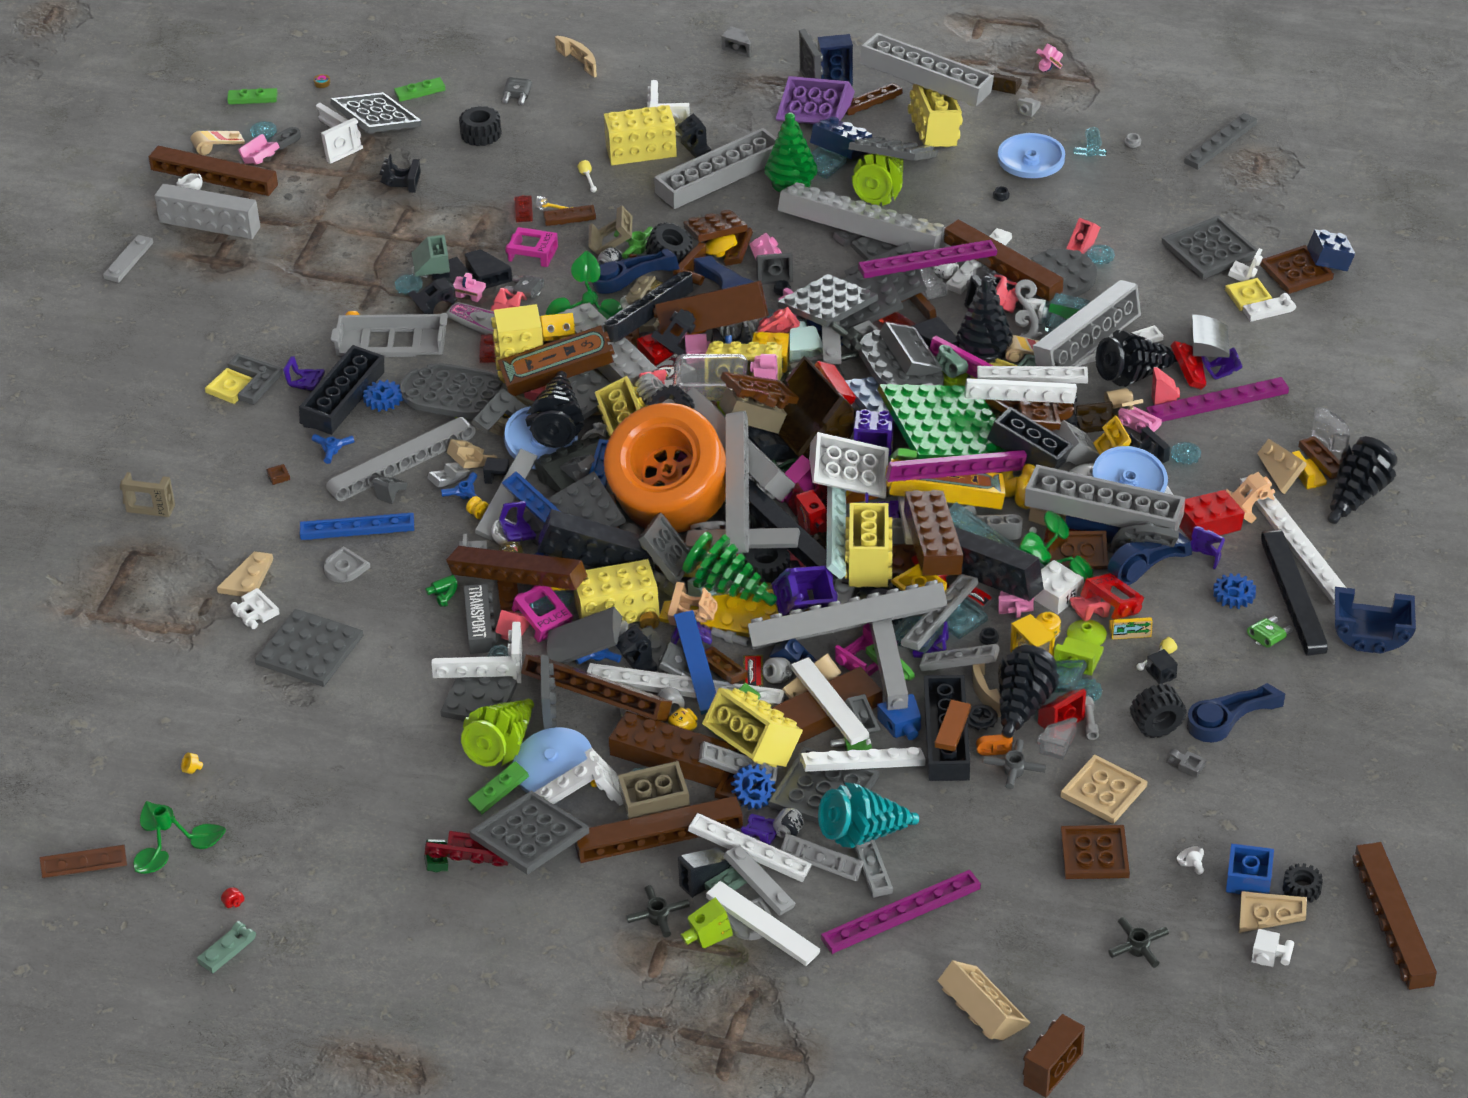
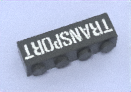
(478, 618)

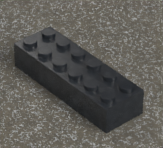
(341, 389)
(589, 541)
(1000, 565)
(942, 763)

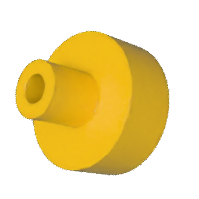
(190, 763)

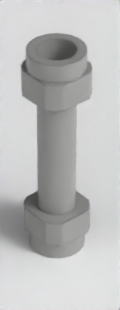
(1091, 728)

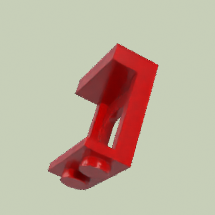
(1102, 586)

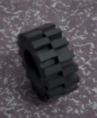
(1302, 874)

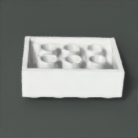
(848, 464)

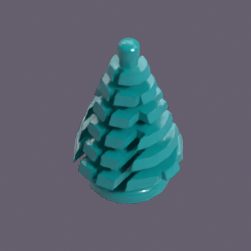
(860, 815)

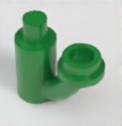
(440, 586)

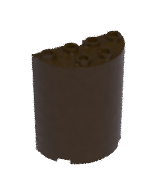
(817, 410)

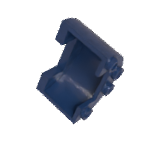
(1371, 626)

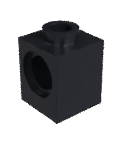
(1161, 666)

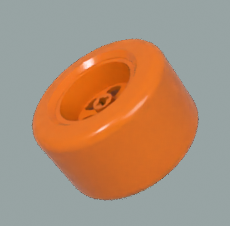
(658, 431)

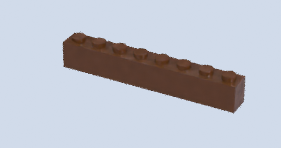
(214, 170)
(1007, 261)
(517, 567)
(601, 688)
(654, 829)
(1394, 916)

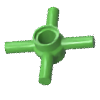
(636, 242)

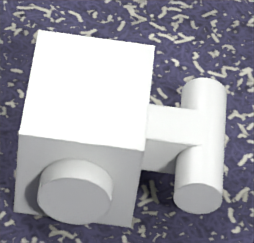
(1267, 949)

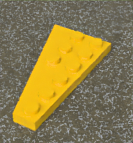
(731, 613)

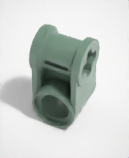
(951, 362)

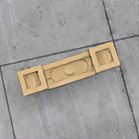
(569, 46)
(986, 696)

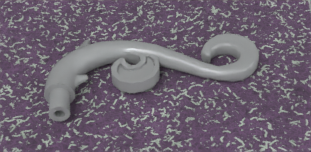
(1029, 311)

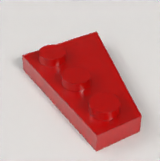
(1190, 365)

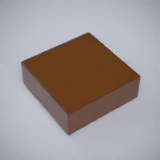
(278, 474)

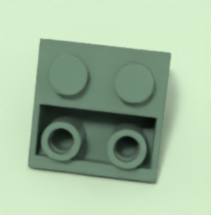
(431, 256)

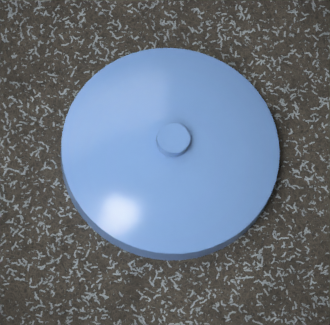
(1031, 155)
(518, 437)
(1131, 467)
(550, 755)

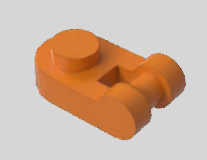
(994, 745)

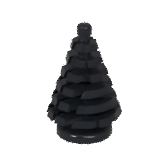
(985, 325)
(1130, 358)
(555, 413)
(1361, 475)
(1025, 685)

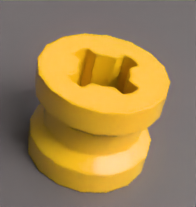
(477, 507)

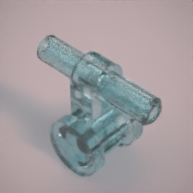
(1093, 143)

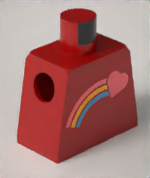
(814, 518)

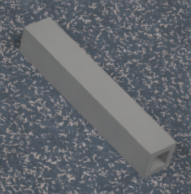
(889, 664)

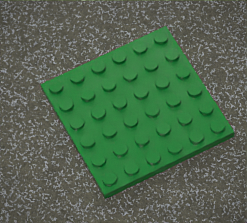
(940, 420)

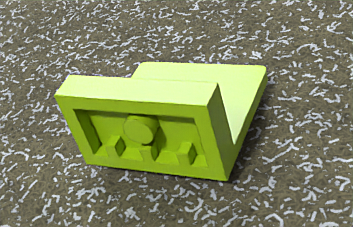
(1079, 650)

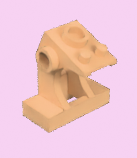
(1260, 489)
(682, 602)

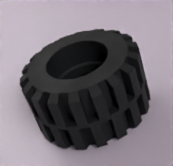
(480, 126)
(669, 237)
(768, 562)
(1158, 710)

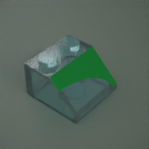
(1061, 309)

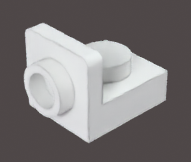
(1039, 307)

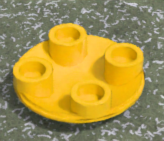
(720, 245)

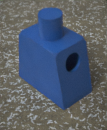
(901, 721)

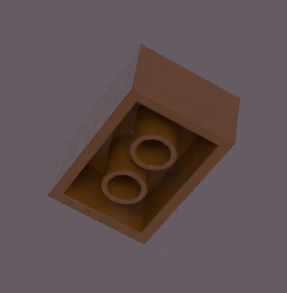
(1053, 1055)

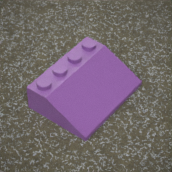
(815, 99)

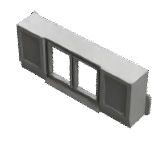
(356, 330)

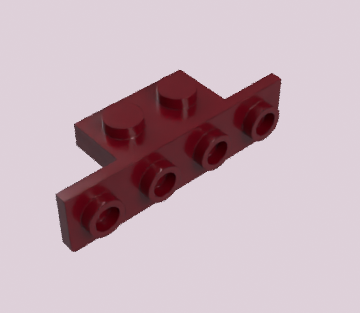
(463, 847)

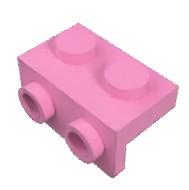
(257, 149)
(764, 245)
(1138, 419)

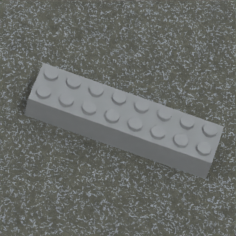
(926, 69)
(715, 169)
(1086, 328)
(627, 358)
(761, 468)
(1101, 499)

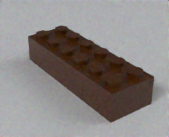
(933, 533)
(659, 743)

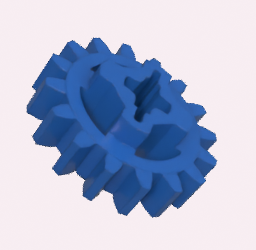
(382, 395)
(1234, 591)
(746, 779)

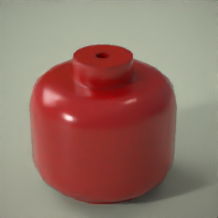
(232, 897)

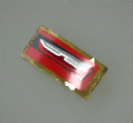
(754, 666)

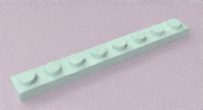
(836, 531)

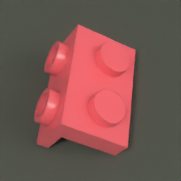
(780, 322)

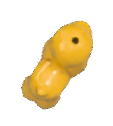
(1016, 485)

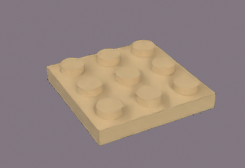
(1103, 789)

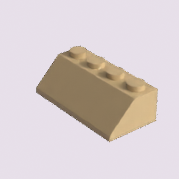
(982, 1001)

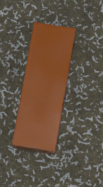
(952, 725)

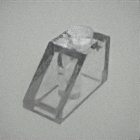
(1057, 738)

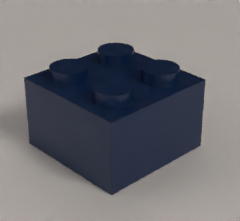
(1330, 250)

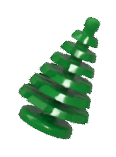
(790, 157)
(718, 565)

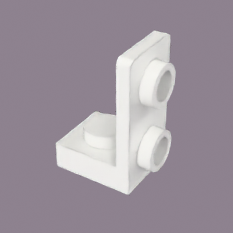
(1243, 272)

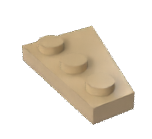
(1281, 464)
(247, 576)
(1270, 910)

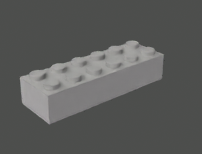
(207, 211)

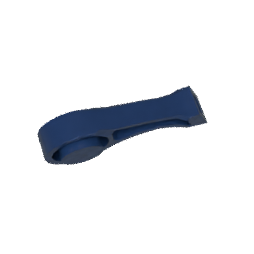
(718, 273)
(619, 274)
(1137, 557)
(1215, 718)

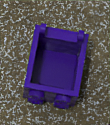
(874, 428)
(793, 584)

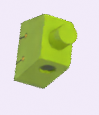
(708, 925)

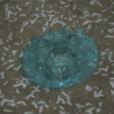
(268, 128)
(1106, 252)
(403, 283)
(1193, 452)
(1094, 689)

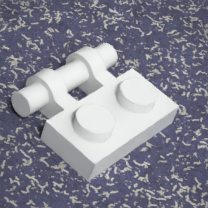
(260, 606)

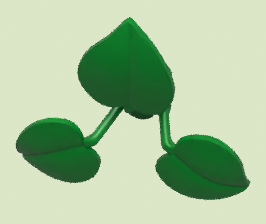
(586, 269)
(1034, 545)
(161, 818)

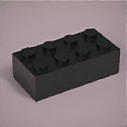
(1018, 432)

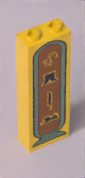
(974, 490)

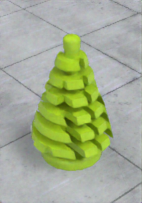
(878, 178)
(496, 732)

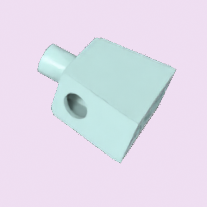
(804, 342)

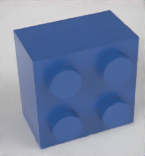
(1249, 869)

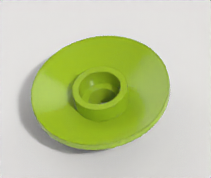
(1087, 631)

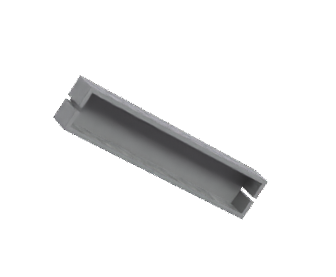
(861, 218)
(846, 616)

